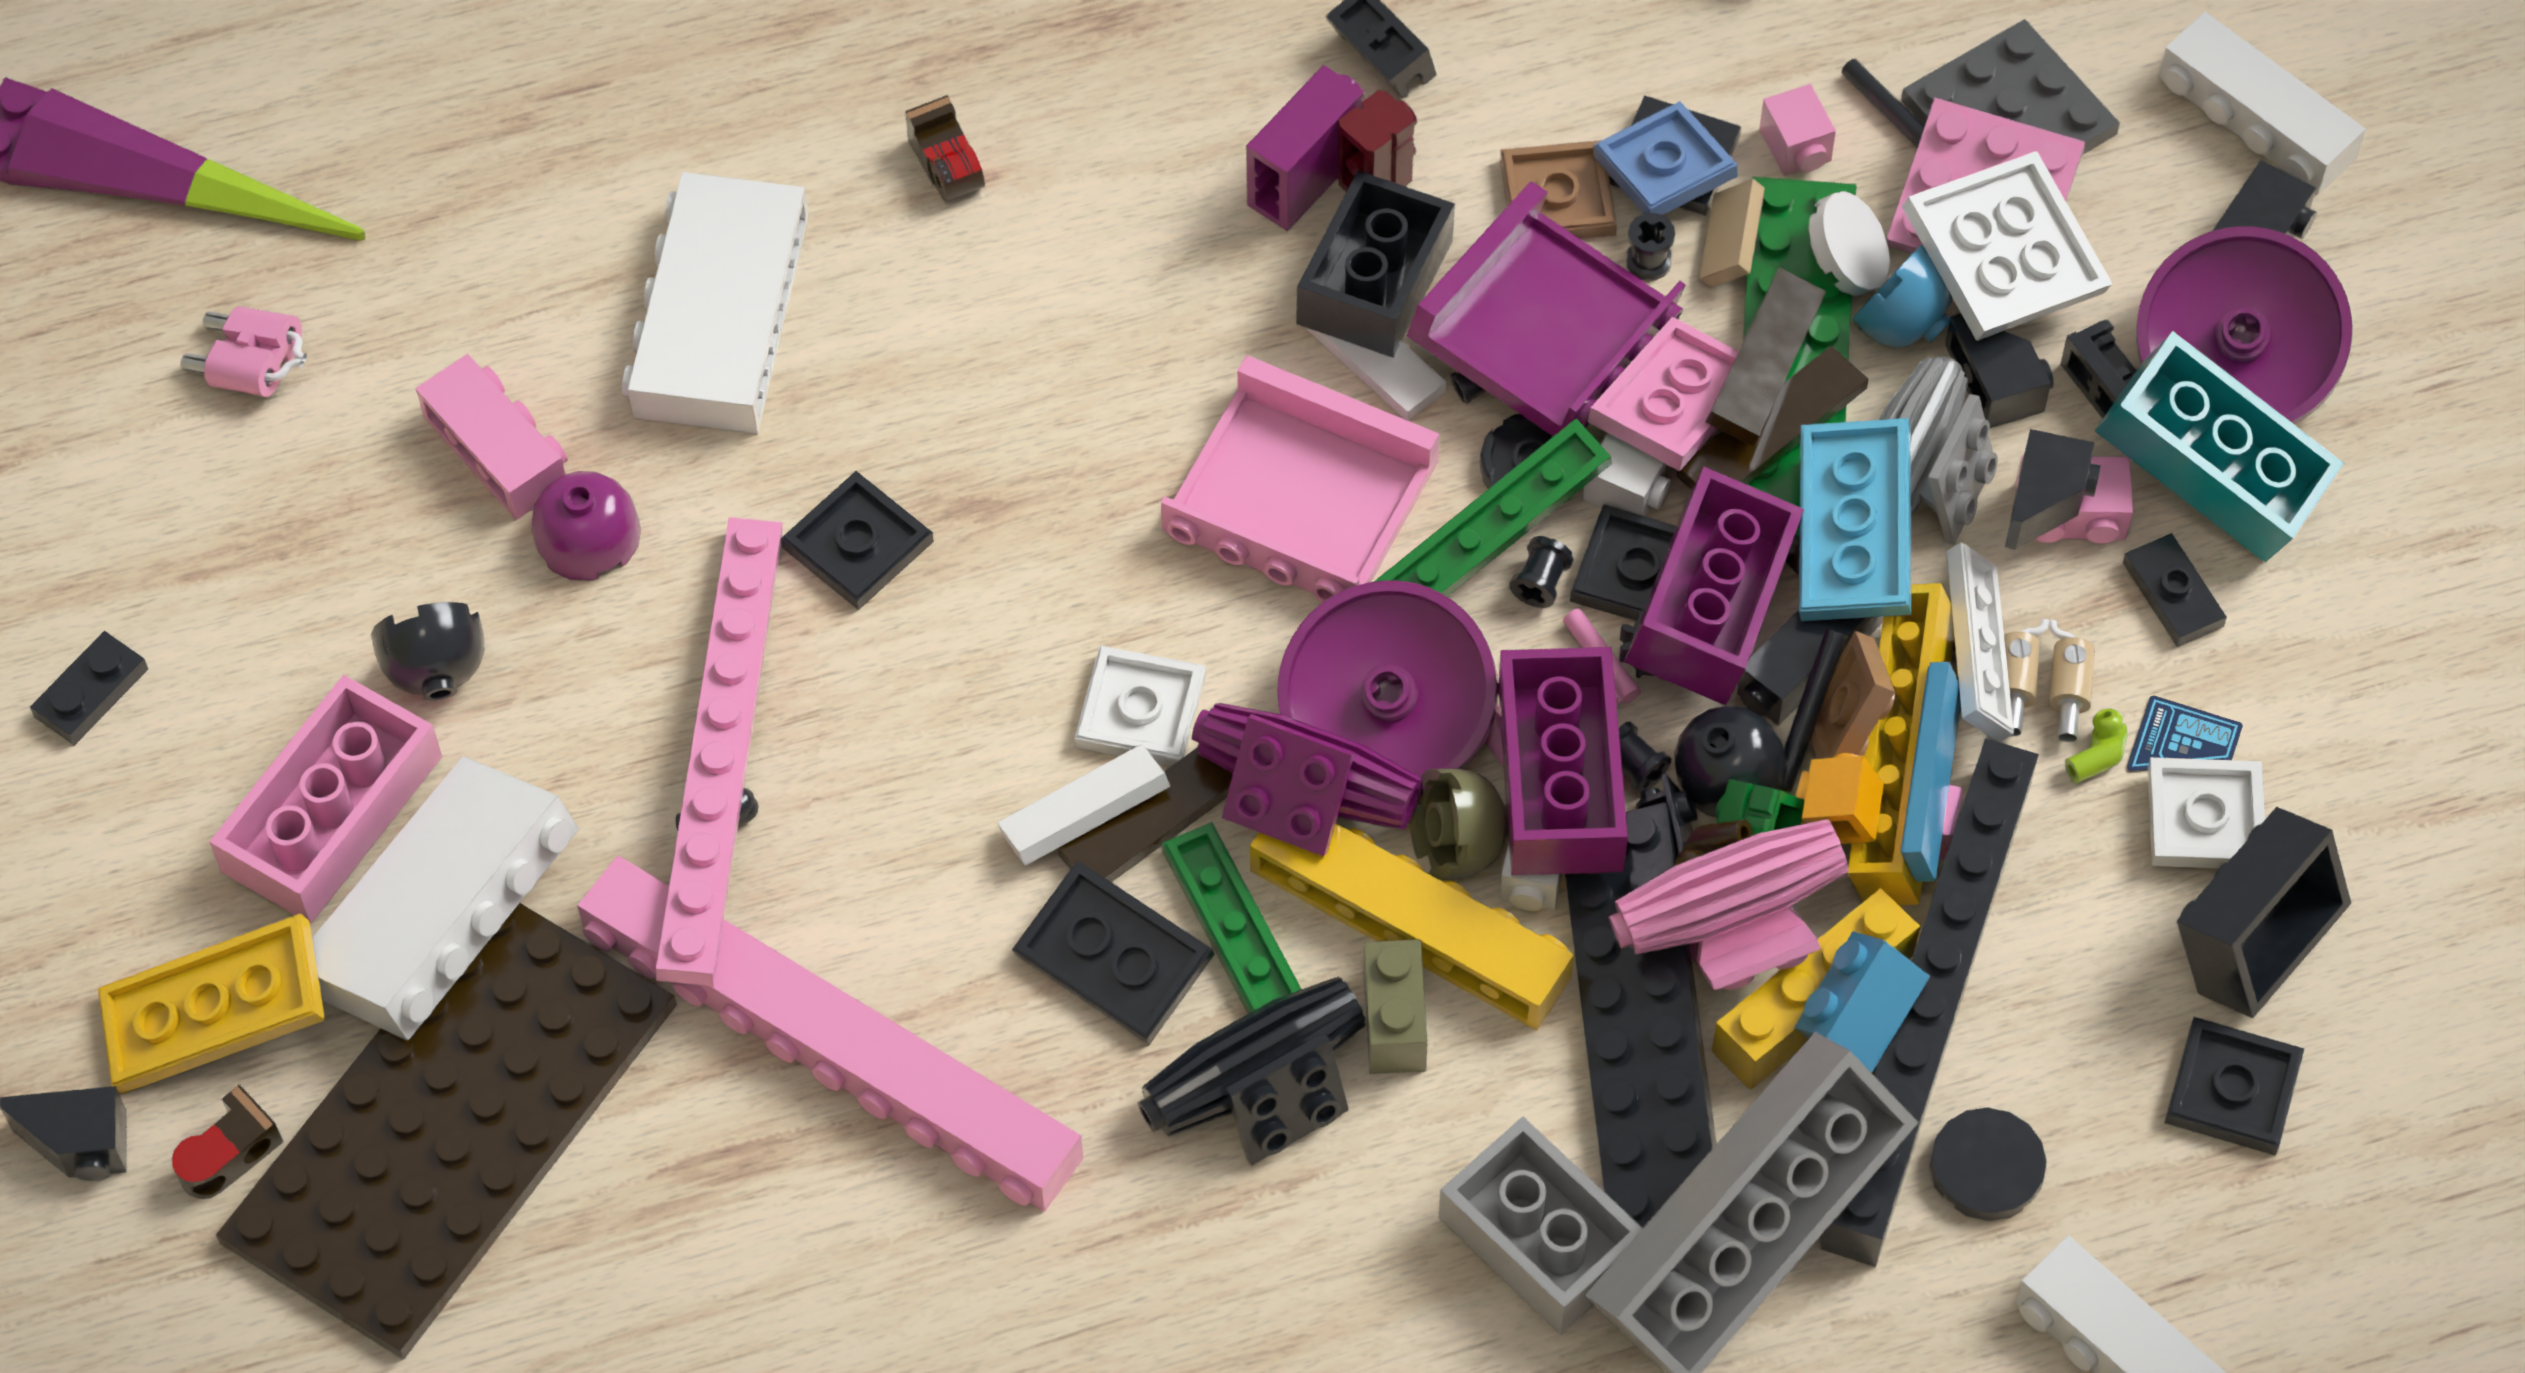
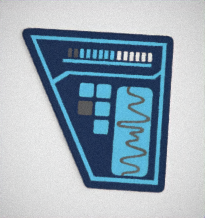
(2182, 733)

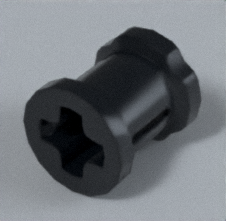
(1650, 241)
(1541, 572)
(1640, 760)

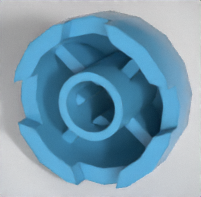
(1907, 304)

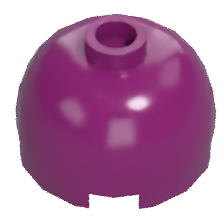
(585, 525)

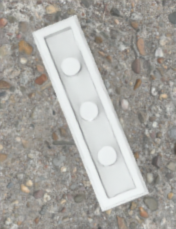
(1979, 642)

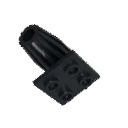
(1265, 1069)

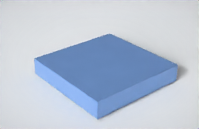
(1665, 160)

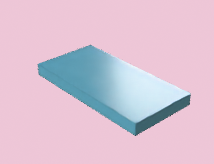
(1855, 520)

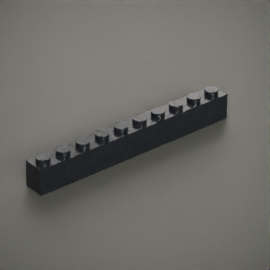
(1947, 955)

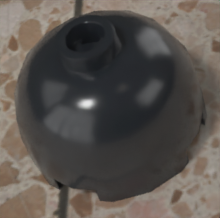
(430, 651)
(1726, 746)

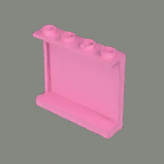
(1302, 482)

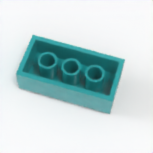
(2219, 447)

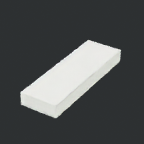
(1400, 381)
(1083, 804)

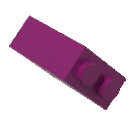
(1298, 148)

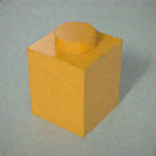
(1846, 794)

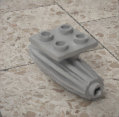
(1948, 444)

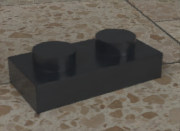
(89, 688)

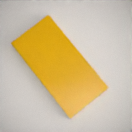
(210, 1004)

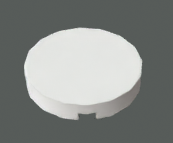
(1849, 243)

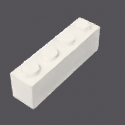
(2261, 102)
(2102, 1319)

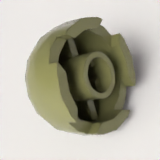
(1458, 823)

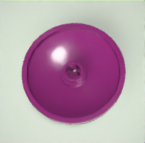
(2256, 310)
(1394, 674)

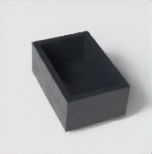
(2264, 911)

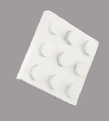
(2006, 245)

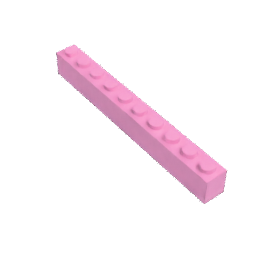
(846, 1045)

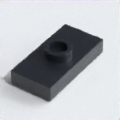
(2174, 589)

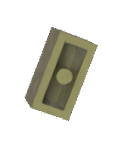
(1395, 1006)

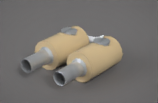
(2069, 681)

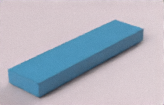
(1931, 772)

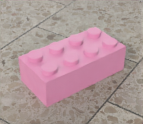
(326, 799)

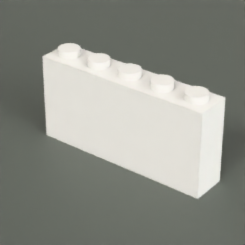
(716, 302)
(438, 895)

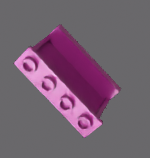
(1540, 316)

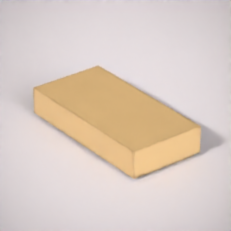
(1731, 233)

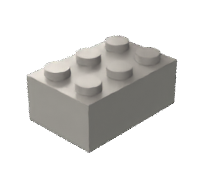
(1537, 1222)

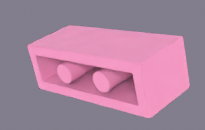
(491, 434)

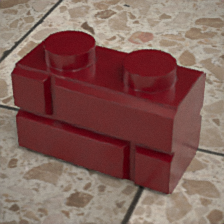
(1377, 140)

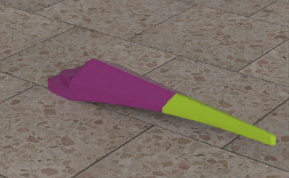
(76, 147)

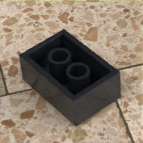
(1375, 263)

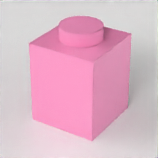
(1797, 130)

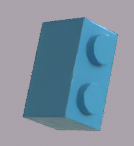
(1863, 998)

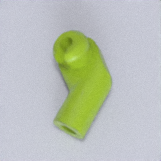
(2105, 748)

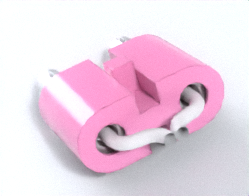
(251, 352)

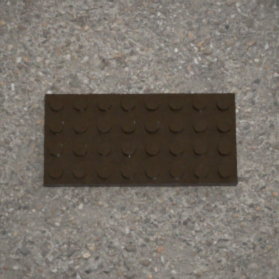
(446, 1132)

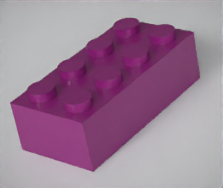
(1714, 586)
(1562, 761)

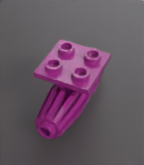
(1301, 778)

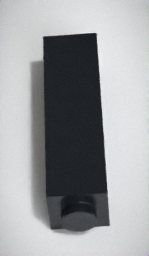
(1782, 665)

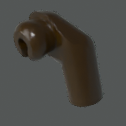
(1713, 837)

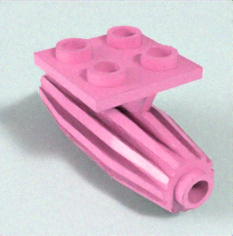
(1736, 904)

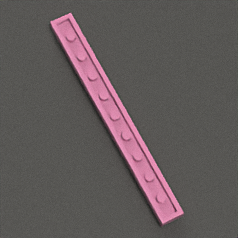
(719, 754)

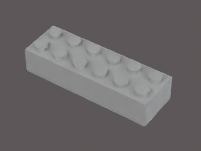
(1752, 1208)

